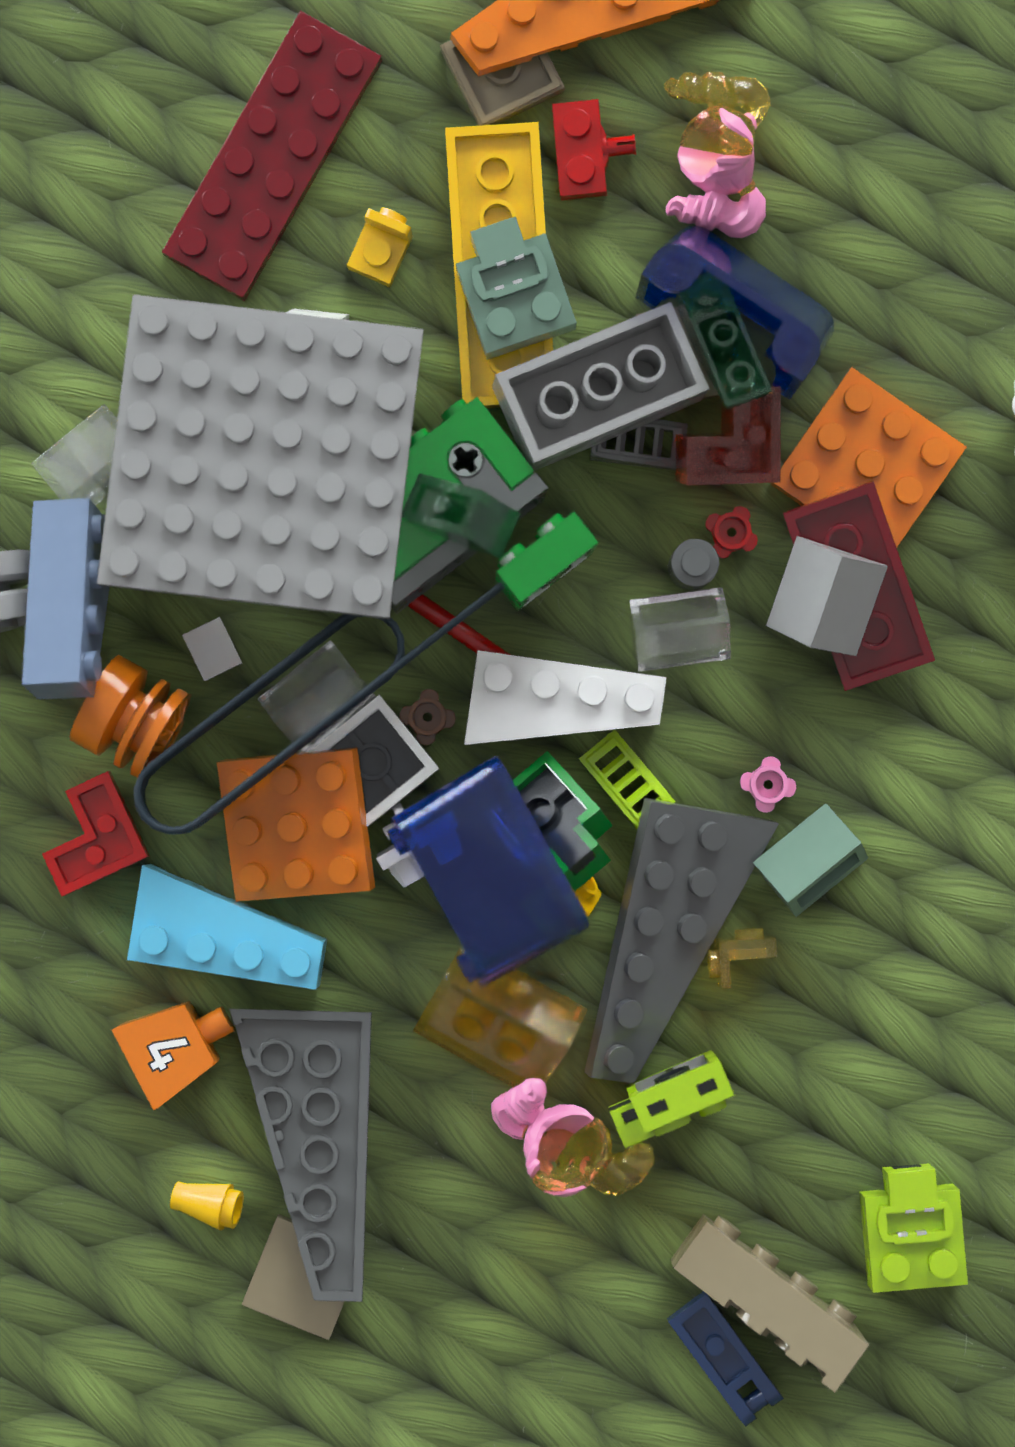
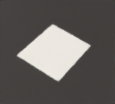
(212, 649)

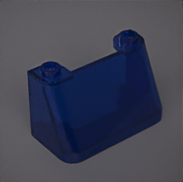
(796, 320)
(490, 872)

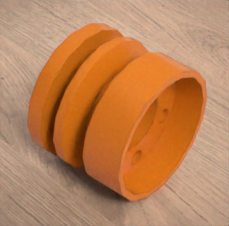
(130, 716)

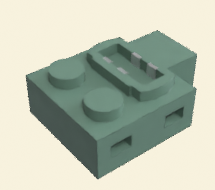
(513, 289)

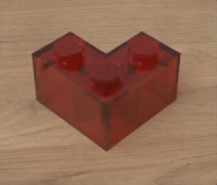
(743, 451)

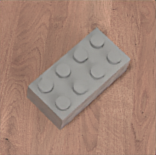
(600, 386)

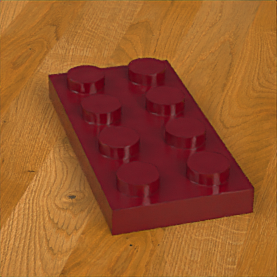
(895, 632)

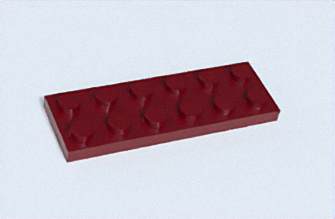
(272, 155)

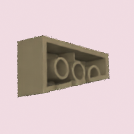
(771, 1299)

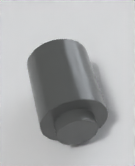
(693, 564)

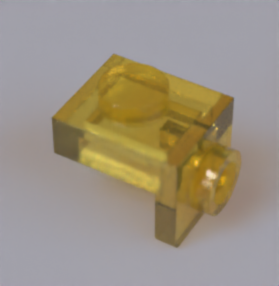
(747, 944)

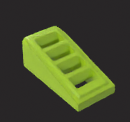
(639, 769)

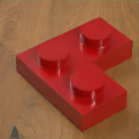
(108, 838)

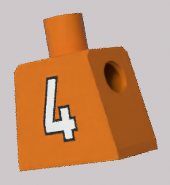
(171, 1048)

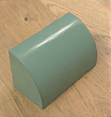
(811, 859)

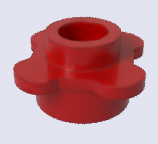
(738, 520)

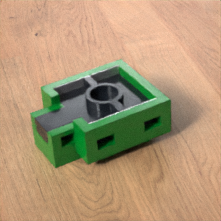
(565, 818)

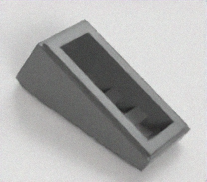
(637, 458)

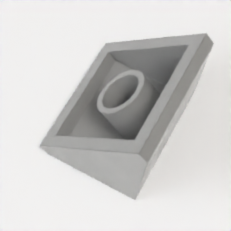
(826, 597)

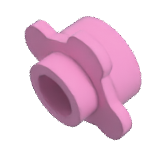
(780, 787)

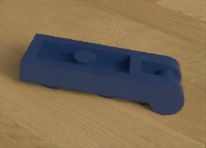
(724, 1357)

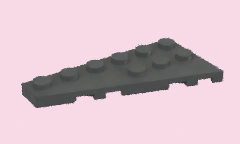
(674, 902)
(315, 1112)

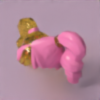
(719, 152)
(570, 1139)

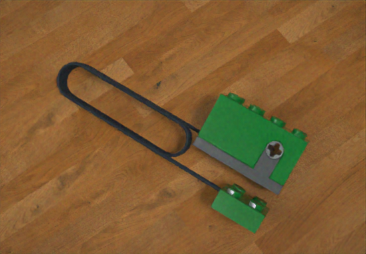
(422, 561)

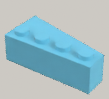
(209, 933)

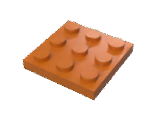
(867, 438)
(298, 826)

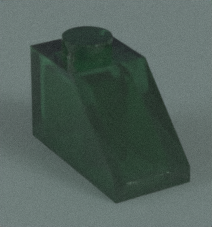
(460, 514)

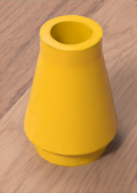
(209, 1203)

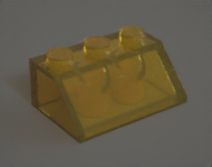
(506, 1029)

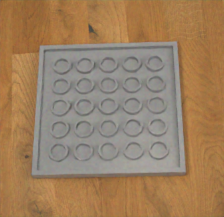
(260, 457)

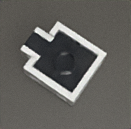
(388, 756)

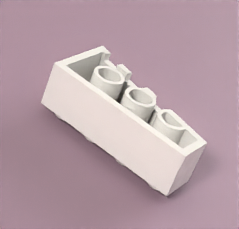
(549, 698)

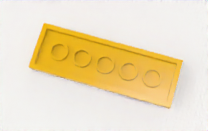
(491, 179)

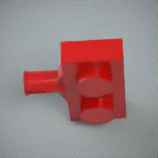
(584, 149)

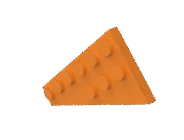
(520, 29)

